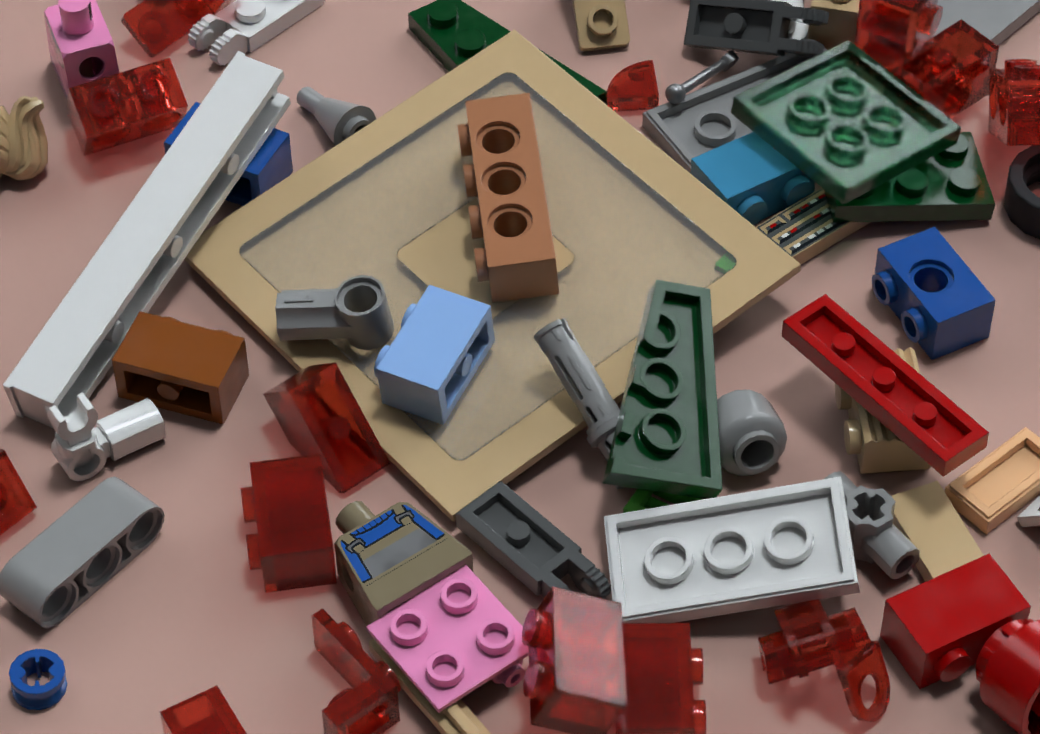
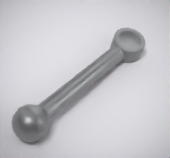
(676, 93)

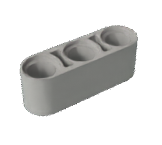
(80, 552)

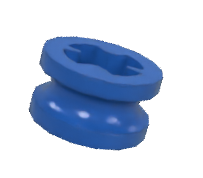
(38, 696)

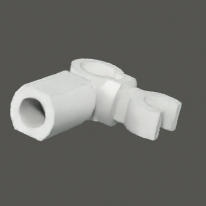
(84, 449)

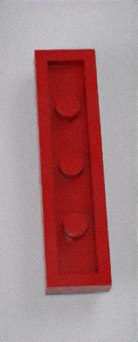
(885, 385)

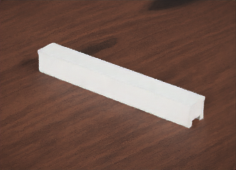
(149, 240)

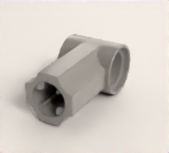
(351, 312)

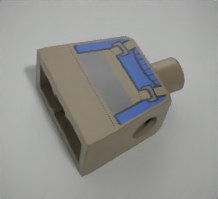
(392, 556)

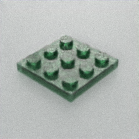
(845, 121)

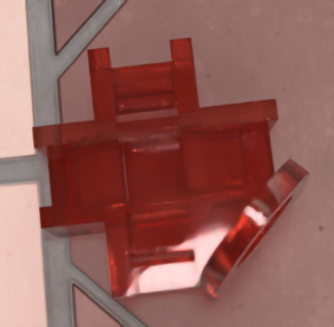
(814, 641)

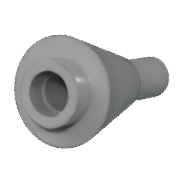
(336, 117)

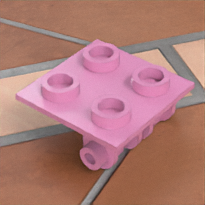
(453, 639)

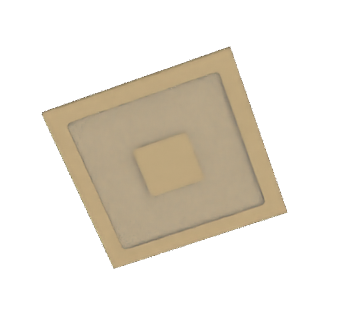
(399, 212)

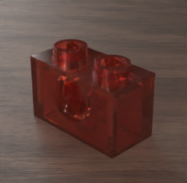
(949, 68)

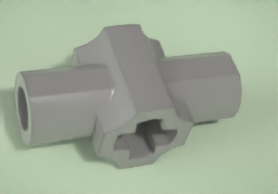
(873, 529)

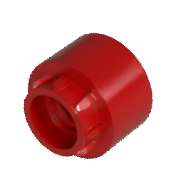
(1011, 674)

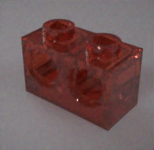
(1015, 102)
(126, 106)

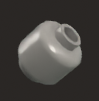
(749, 433)

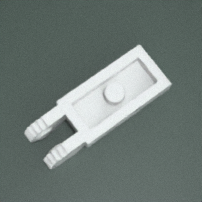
(247, 26)

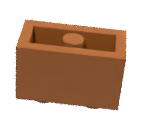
(181, 367)

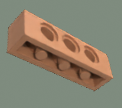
(511, 198)

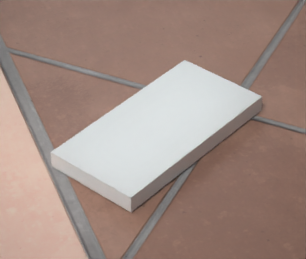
(732, 553)

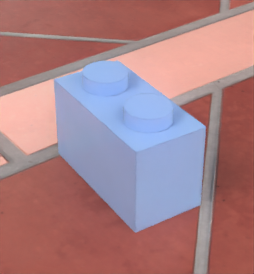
(434, 354)

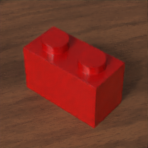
(948, 619)

